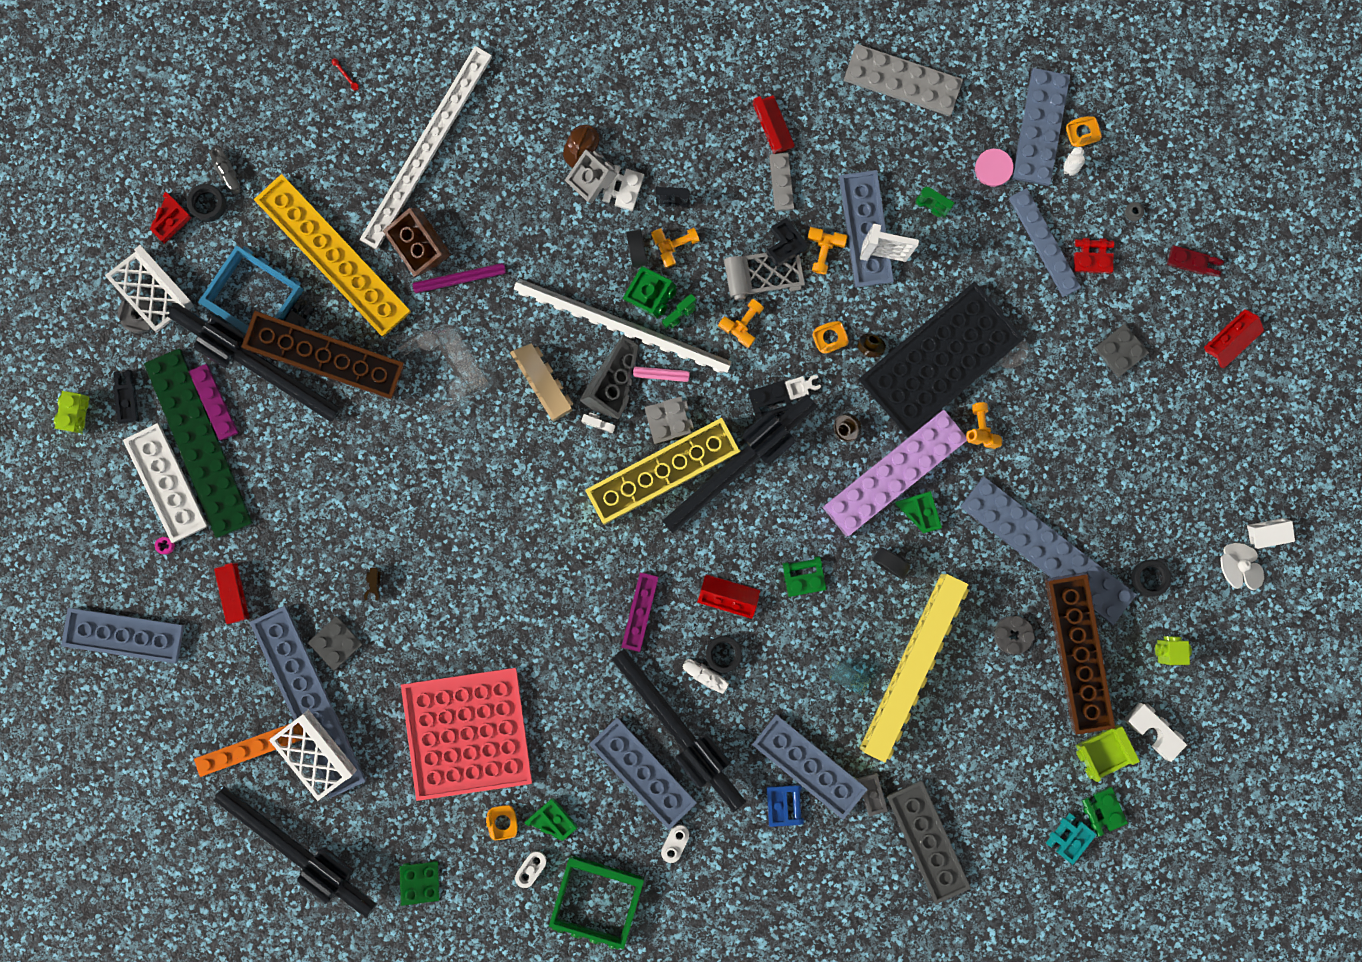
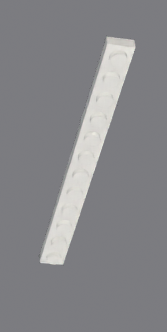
(426, 147)
(615, 323)

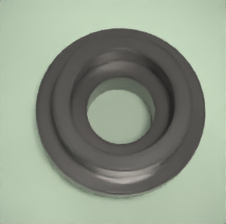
(1130, 215)

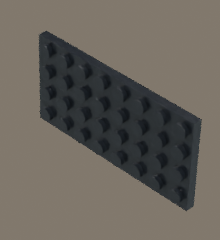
(940, 359)

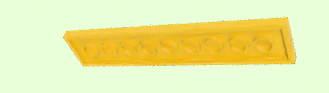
(332, 255)

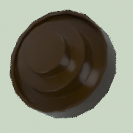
(871, 345)
(847, 427)

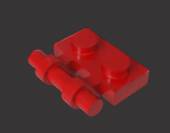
(1093, 262)

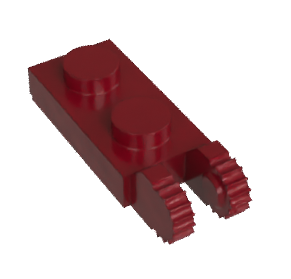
(1193, 261)

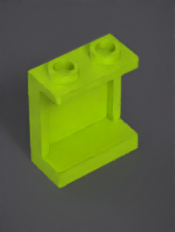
(1106, 753)

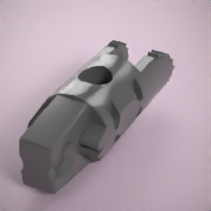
(225, 170)

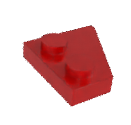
(169, 219)

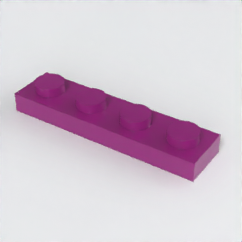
(213, 402)
(639, 612)

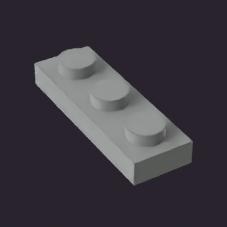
(781, 182)

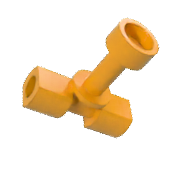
(826, 242)
(667, 246)
(739, 327)
(983, 434)

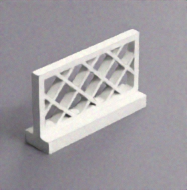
(887, 245)
(158, 275)
(325, 744)

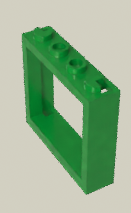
(578, 931)

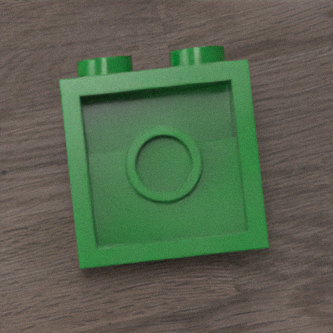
(650, 292)

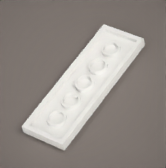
(165, 483)

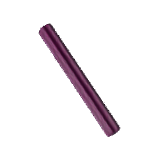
(458, 278)

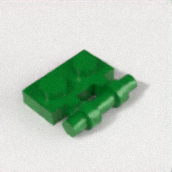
(1109, 808)

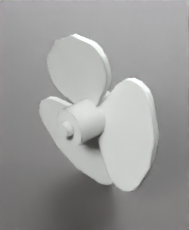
(1238, 563)

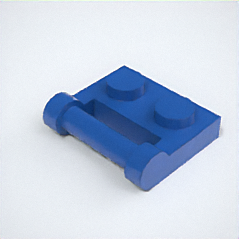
(778, 805)

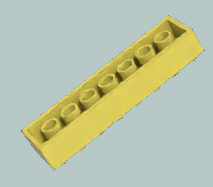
(662, 471)

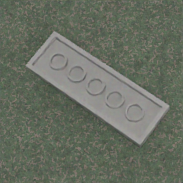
(903, 80)

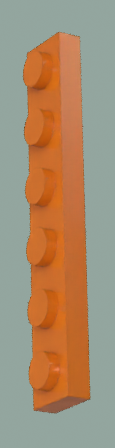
(243, 750)

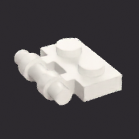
(628, 191)

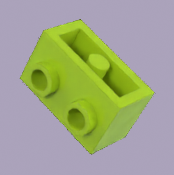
(71, 412)
(1173, 651)

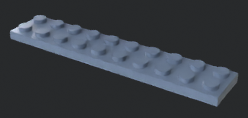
(1045, 547)
(302, 687)

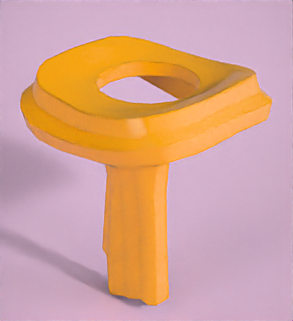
(1094, 135)
(842, 339)
(495, 833)

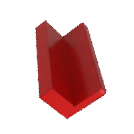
(773, 124)
(1235, 337)
(231, 593)
(729, 596)

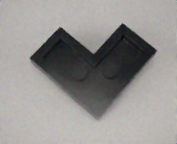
(789, 244)

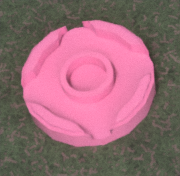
(994, 167)

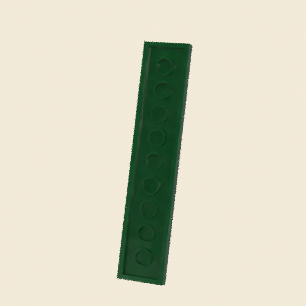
(198, 443)

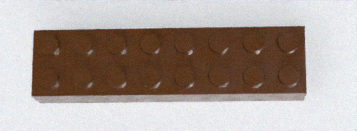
(323, 355)
(1079, 653)

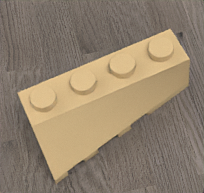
(542, 382)

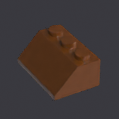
(416, 241)

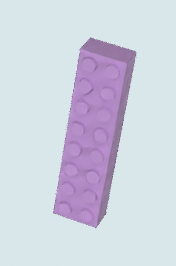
(895, 473)

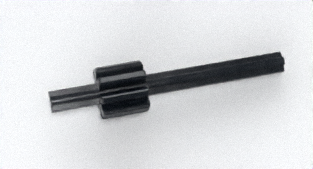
(223, 345)
(765, 439)
(700, 757)
(321, 873)

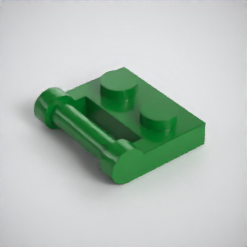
(938, 205)
(804, 583)

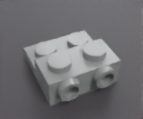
(591, 175)
(669, 420)

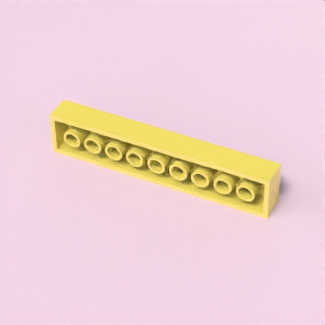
(913, 667)

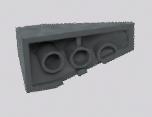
(610, 385)

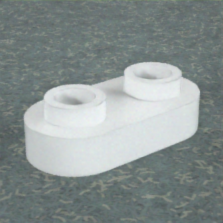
(674, 843)
(531, 869)

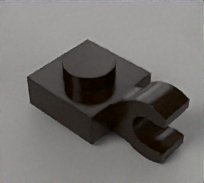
(373, 577)

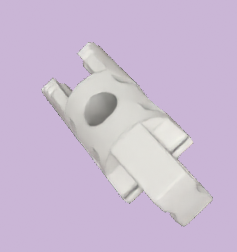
(1074, 161)
(705, 675)

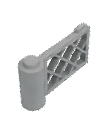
(740, 281)

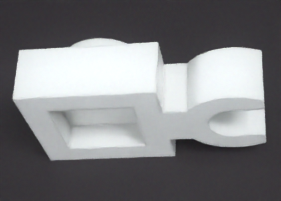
(799, 387)
(594, 421)

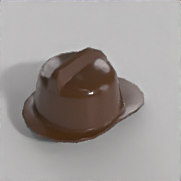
(580, 138)

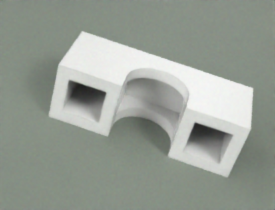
(1168, 743)

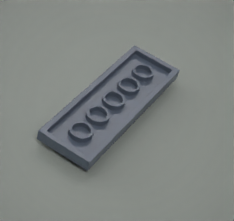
(1041, 127)
(861, 210)
(122, 635)
(809, 766)
(643, 773)

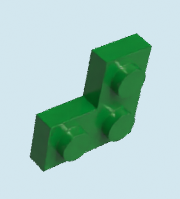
(685, 307)

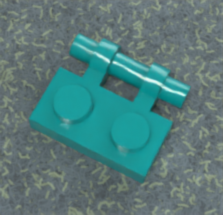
(1076, 841)

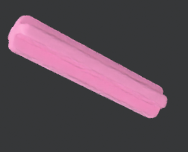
(663, 374)

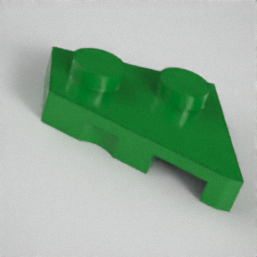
(921, 511)
(552, 820)

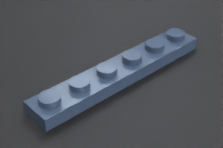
(1044, 242)

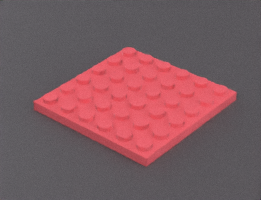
(466, 734)

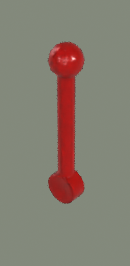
(354, 86)

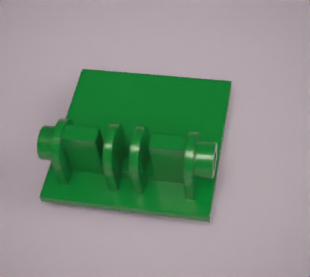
(419, 883)

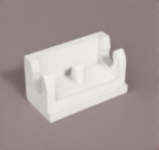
(1271, 533)

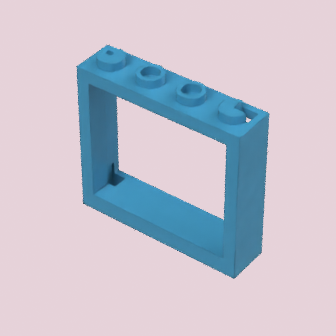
(226, 271)

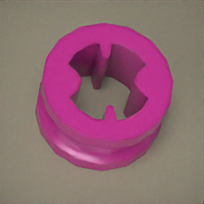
(158, 548)

